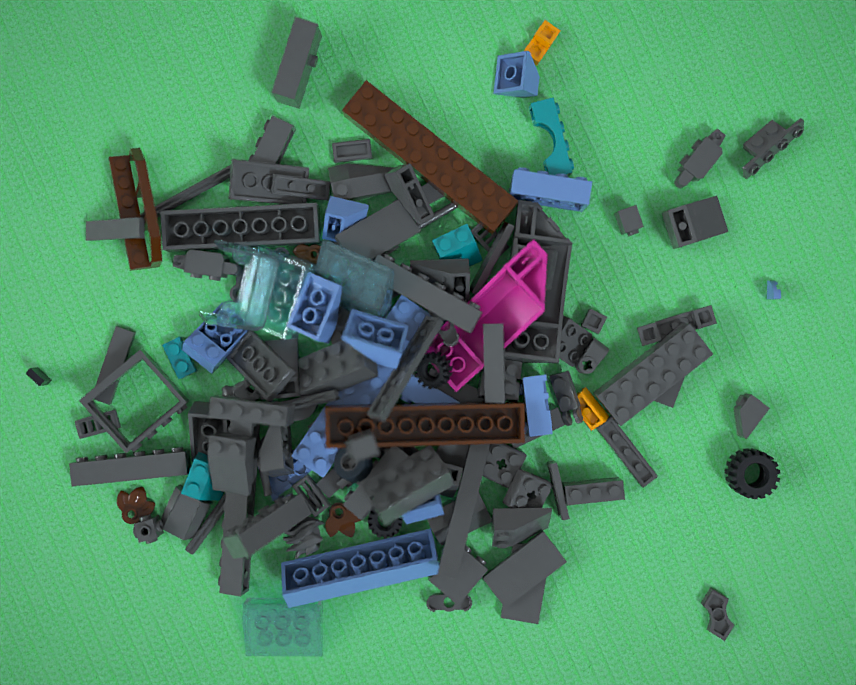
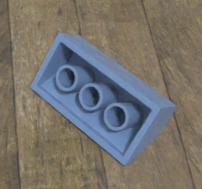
(551, 190)

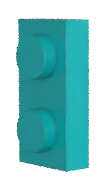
(180, 361)

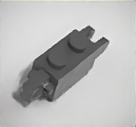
(701, 159)
(206, 263)

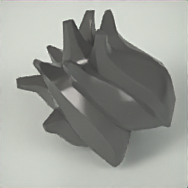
(304, 536)

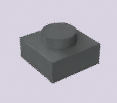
(594, 321)

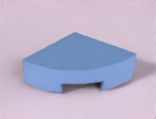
(772, 291)

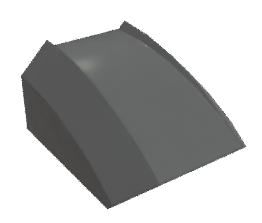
(184, 514)

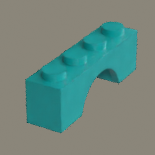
(545, 115)

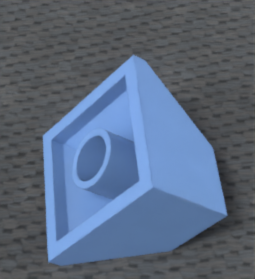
(516, 75)

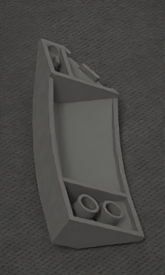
(542, 338)

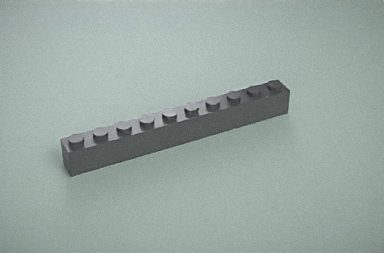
(236, 572)

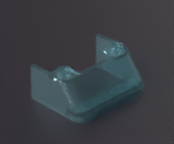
(254, 293)

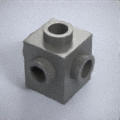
(154, 527)

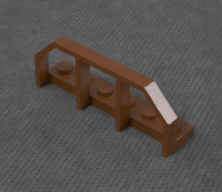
(128, 207)

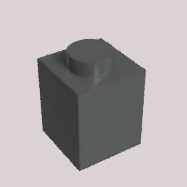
(629, 220)

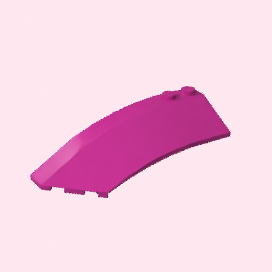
(511, 298)

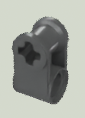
(594, 354)

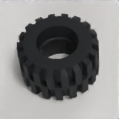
(766, 479)

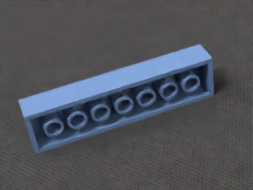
(359, 568)

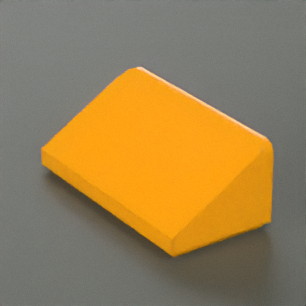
(592, 411)

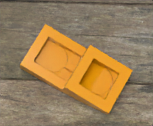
(542, 41)

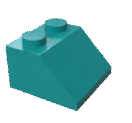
(458, 245)
(199, 481)

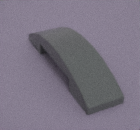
(659, 329)

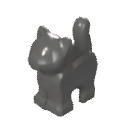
(241, 390)

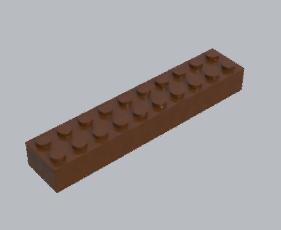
(429, 157)
(429, 424)

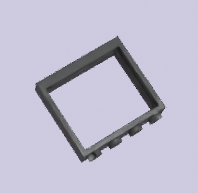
(88, 402)

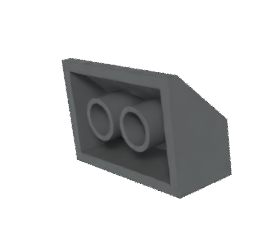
(441, 523)

